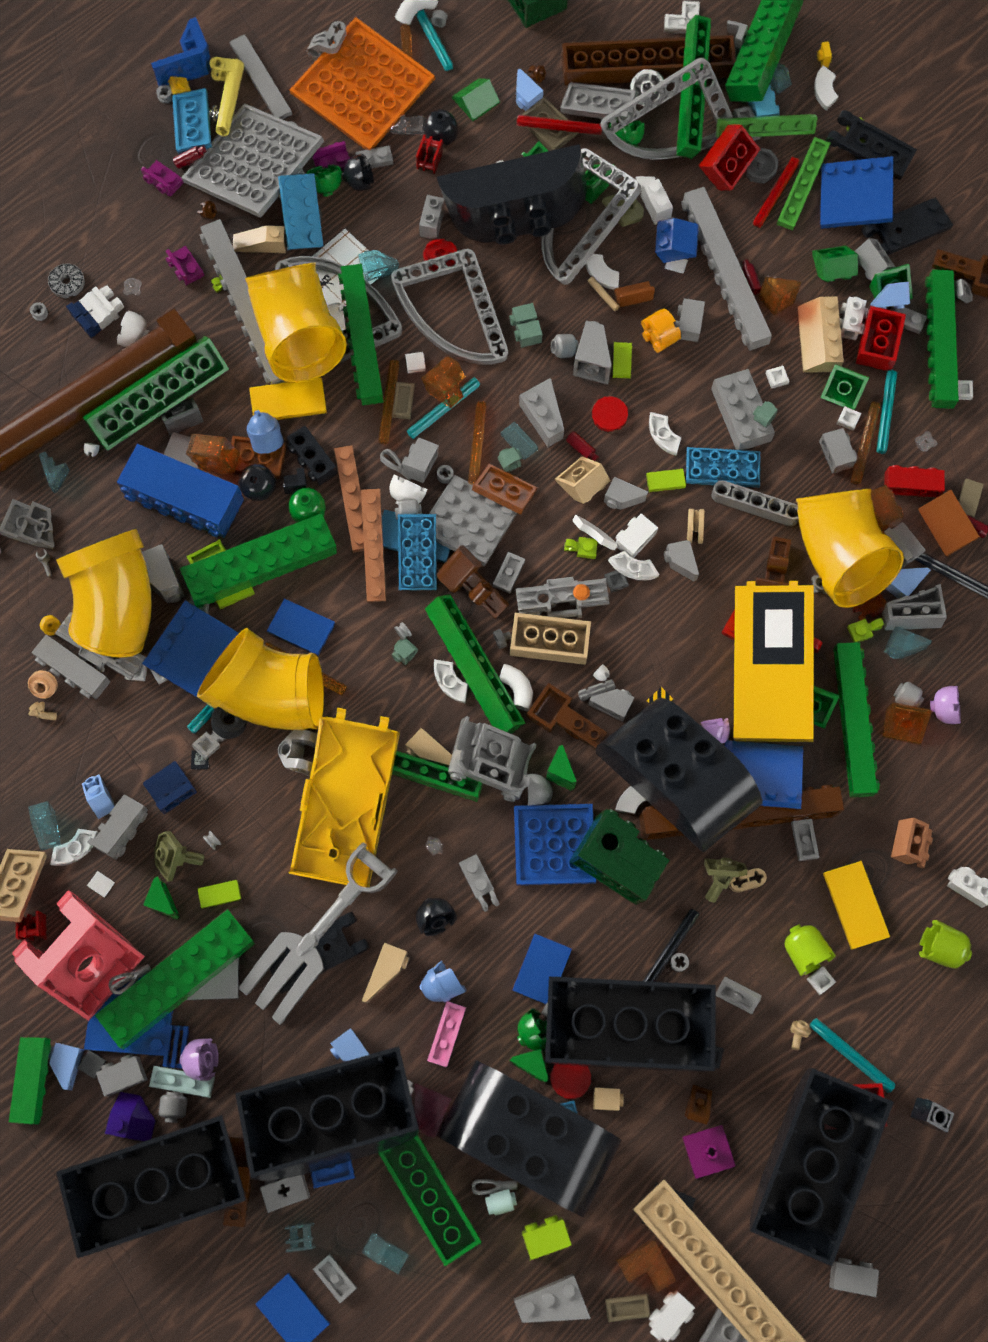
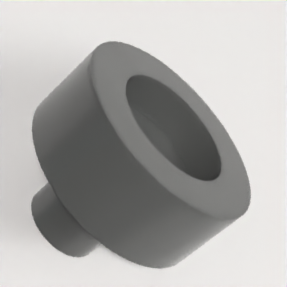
(501, 638)

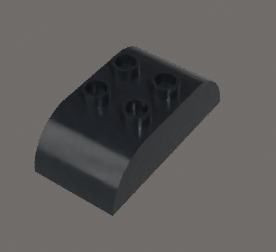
(516, 195)
(682, 772)
(631, 1024)
(327, 1116)
(529, 1138)
(817, 1171)
(150, 1186)

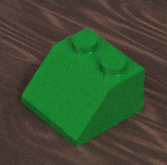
(835, 263)

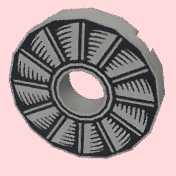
(62, 272)

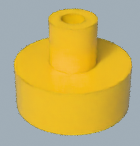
(49, 625)

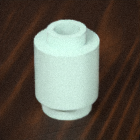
(501, 1202)

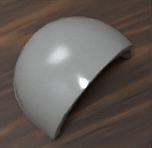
(539, 790)

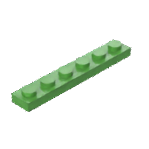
(772, 125)
(803, 183)

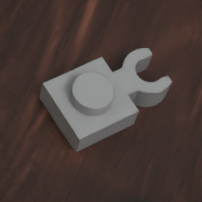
(207, 744)

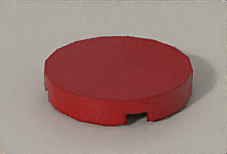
(438, 248)
(609, 414)
(570, 1080)

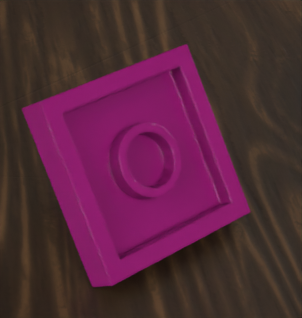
(708, 1151)

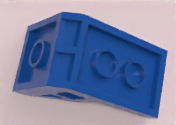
(190, 63)

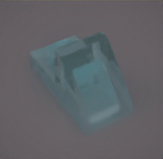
(54, 474)
(385, 1253)

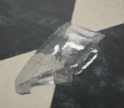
(410, 125)

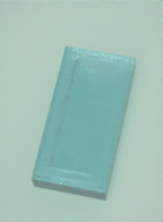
(519, 439)

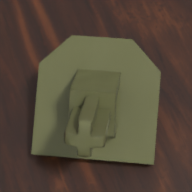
(632, 215)
(170, 854)
(723, 873)

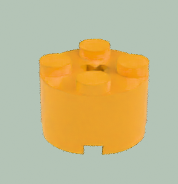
(660, 330)

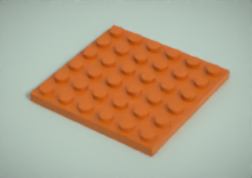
(363, 85)

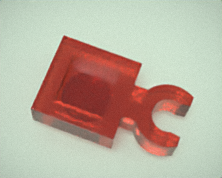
(873, 607)

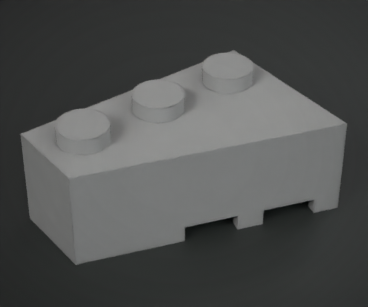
(543, 412)
(916, 611)
(119, 827)
(553, 1302)

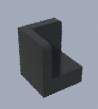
(295, 482)

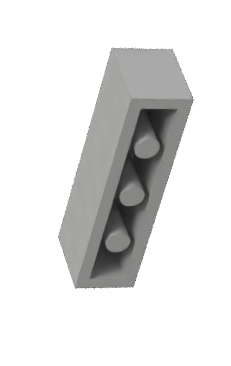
(71, 667)

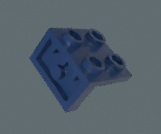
(169, 787)

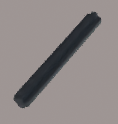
(953, 574)
(672, 946)

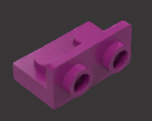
(333, 154)
(162, 177)
(185, 265)

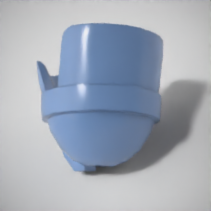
(264, 433)
(442, 985)

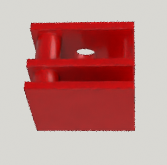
(427, 145)
(28, 932)

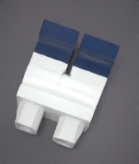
(95, 311)

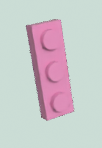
(446, 1034)

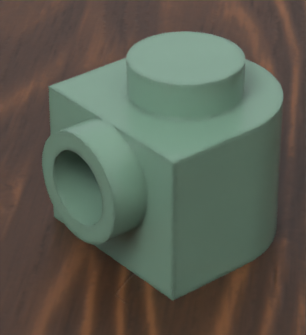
(765, 414)
(510, 459)
(404, 651)

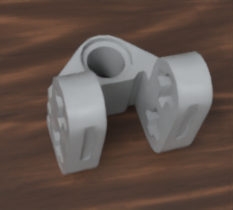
(321, 41)
(292, 751)

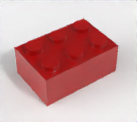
(729, 157)
(880, 338)

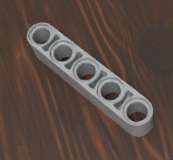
(746, 504)

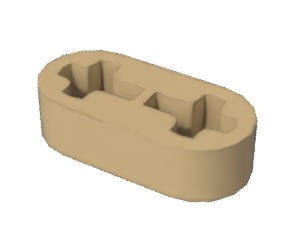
(749, 884)

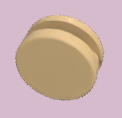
(695, 524)

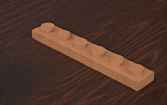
(351, 495)
(373, 545)

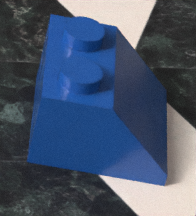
(676, 240)

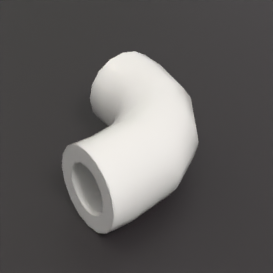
(411, 7)
(520, 685)

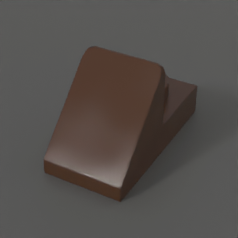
(699, 1104)

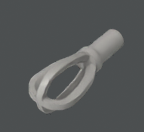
(399, 468)
(131, 977)
(500, 1185)

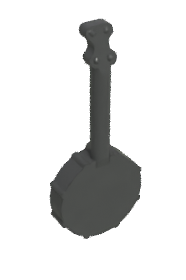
(763, 166)

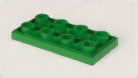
(30, 1080)

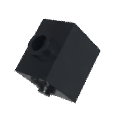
(932, 1114)

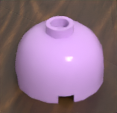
(947, 705)
(718, 728)
(199, 1059)

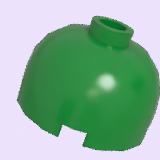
(631, 133)
(326, 179)
(306, 504)
(532, 1030)

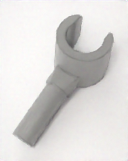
(44, 560)

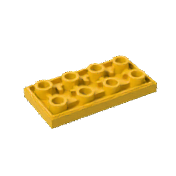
(289, 399)
(856, 905)

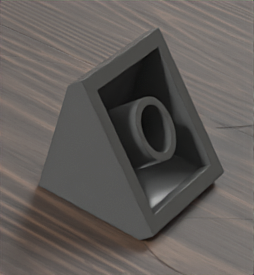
(182, 416)

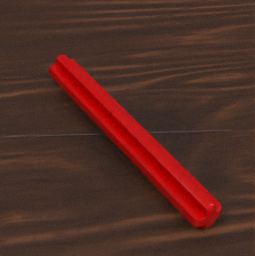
(556, 124)
(776, 192)

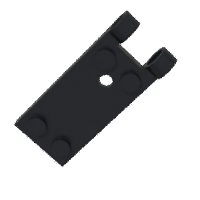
(876, 144)
(915, 226)
(339, 951)

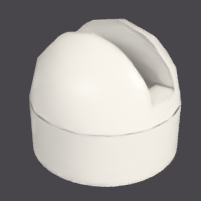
(90, 447)
(602, 673)

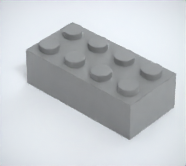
(737, 400)

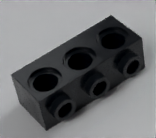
(311, 447)

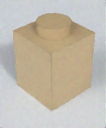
(607, 1099)

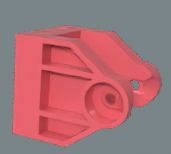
(84, 937)

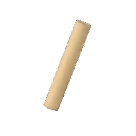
(601, 291)

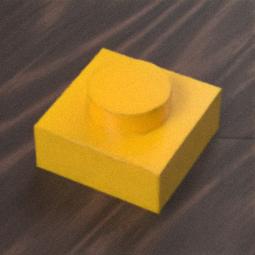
(824, 54)
(178, 85)

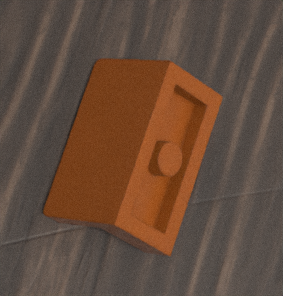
(634, 294)

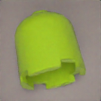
(945, 945)
(807, 948)

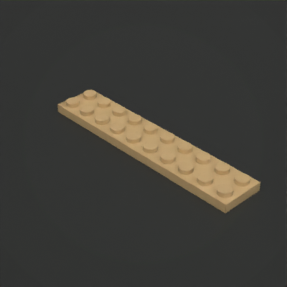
(713, 1268)

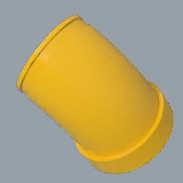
(296, 323)
(848, 546)
(109, 595)
(265, 685)

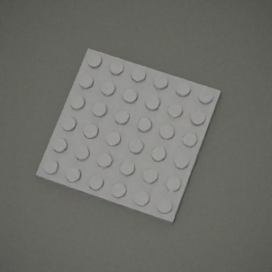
(248, 161)

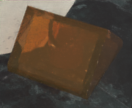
(778, 293)
(906, 722)

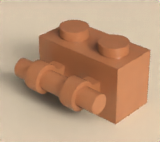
(912, 842)

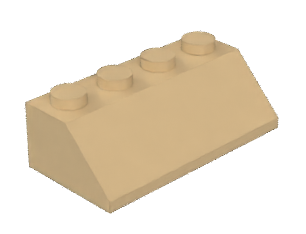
(820, 334)

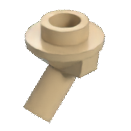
(37, 710)
(800, 1029)

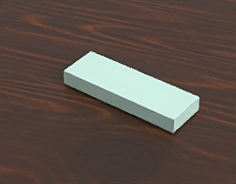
(178, 1081)

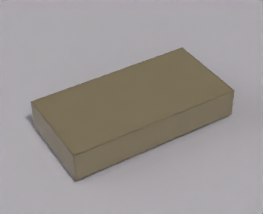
(403, 400)
(970, 496)
(627, 1307)

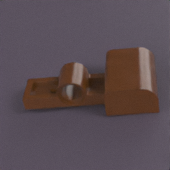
(965, 268)
(776, 564)
(461, 572)
(554, 709)
(236, 1214)

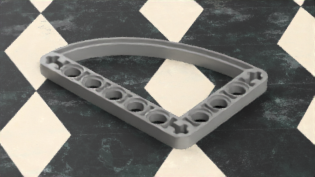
(667, 153)
(607, 226)
(460, 264)
(372, 293)

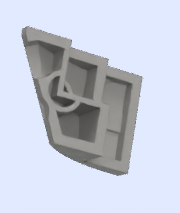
(28, 524)

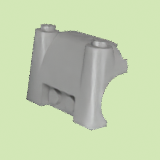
(491, 758)

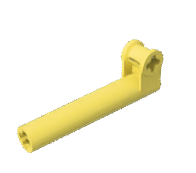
(231, 72)

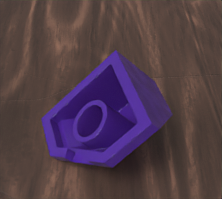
(130, 1118)

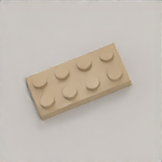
(17, 881)

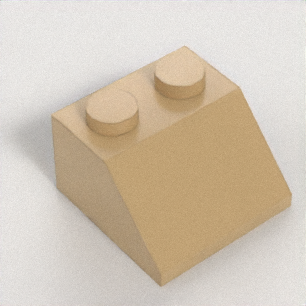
(583, 479)

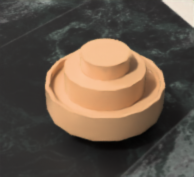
(42, 684)

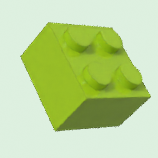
(546, 1237)

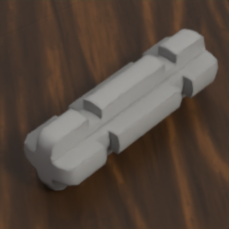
(596, 690)

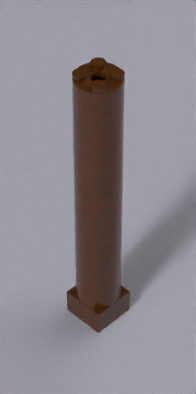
(78, 398)

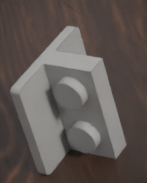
(906, 542)

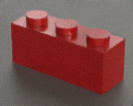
(915, 481)

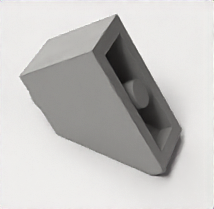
(623, 494)
(682, 559)
(613, 703)

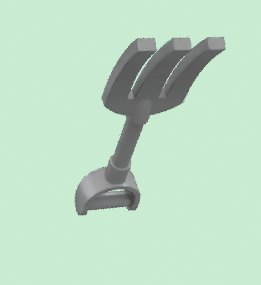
(304, 948)

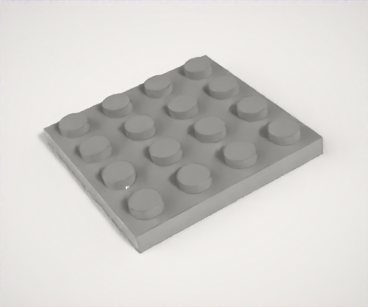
(470, 520)

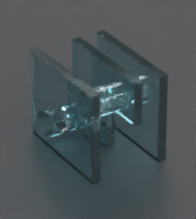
(307, 1239)

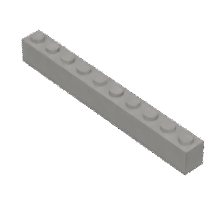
(726, 269)
(234, 281)

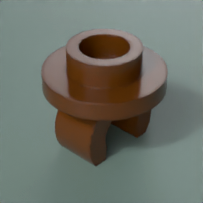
(538, 73)
(208, 210)

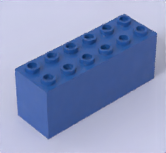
(180, 491)

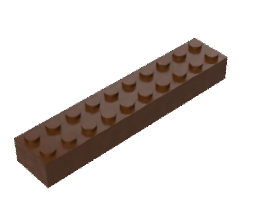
(622, 60)
(815, 805)

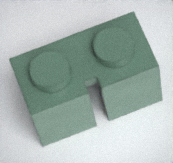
(527, 328)

